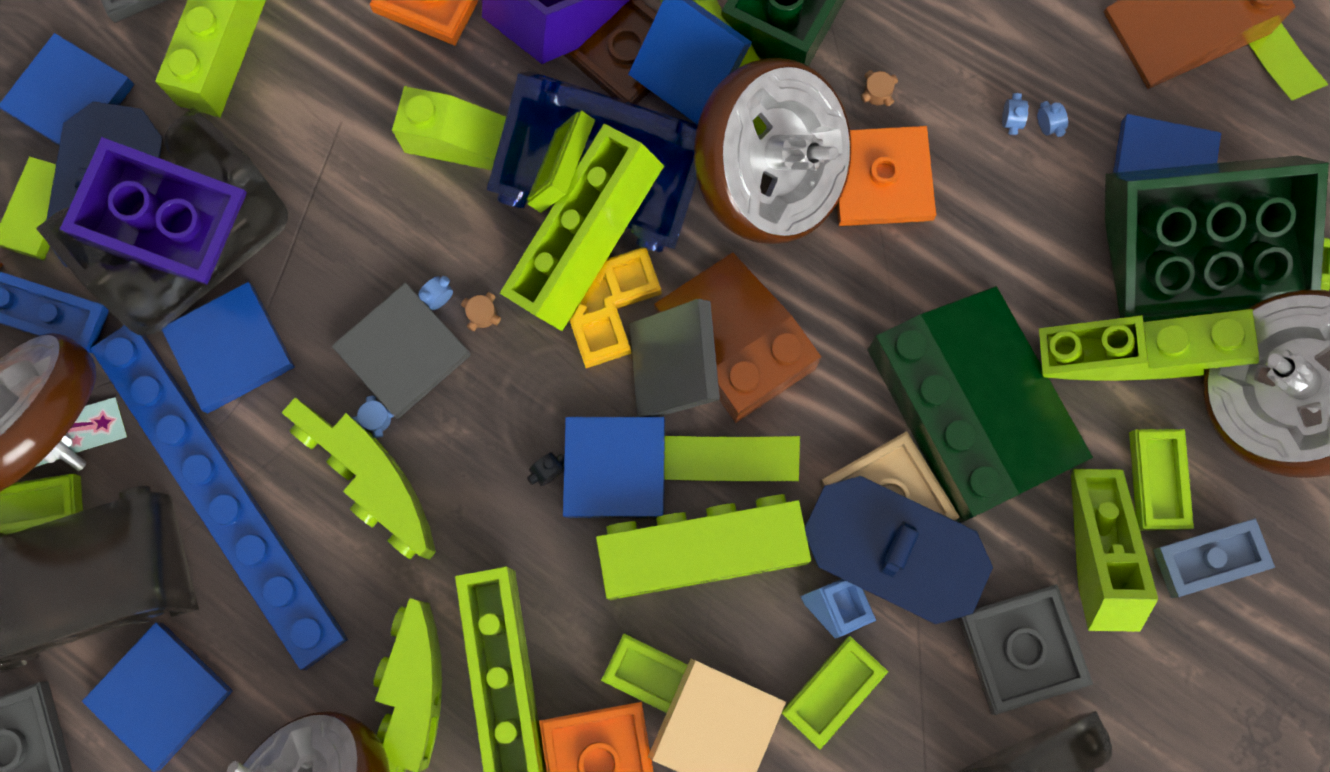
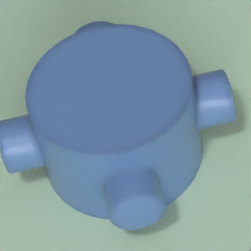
(1015, 114)
(1052, 118)
(436, 292)
(374, 416)

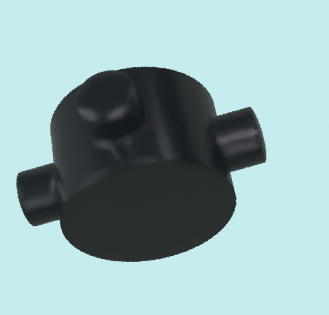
(546, 469)

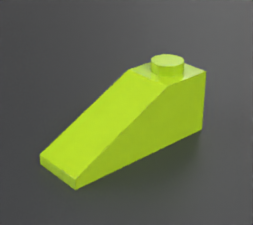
(447, 128)
(1110, 553)

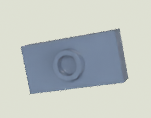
(1213, 558)

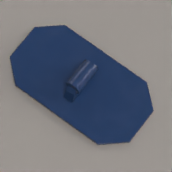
(81, 137)
(898, 550)

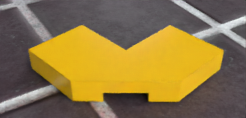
(596, 321)

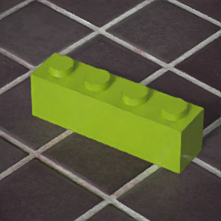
(208, 52)
(583, 227)
(703, 548)
(500, 671)

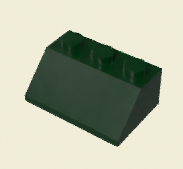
(783, 26)

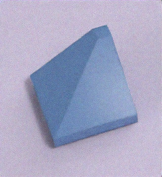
(839, 607)

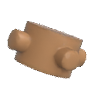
(879, 88)
(481, 311)

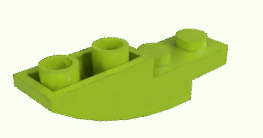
(1148, 350)
(380, 485)
(413, 686)

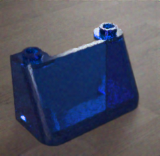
(545, 103)

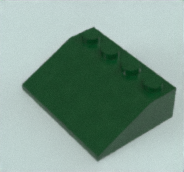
(1215, 235)
(977, 402)

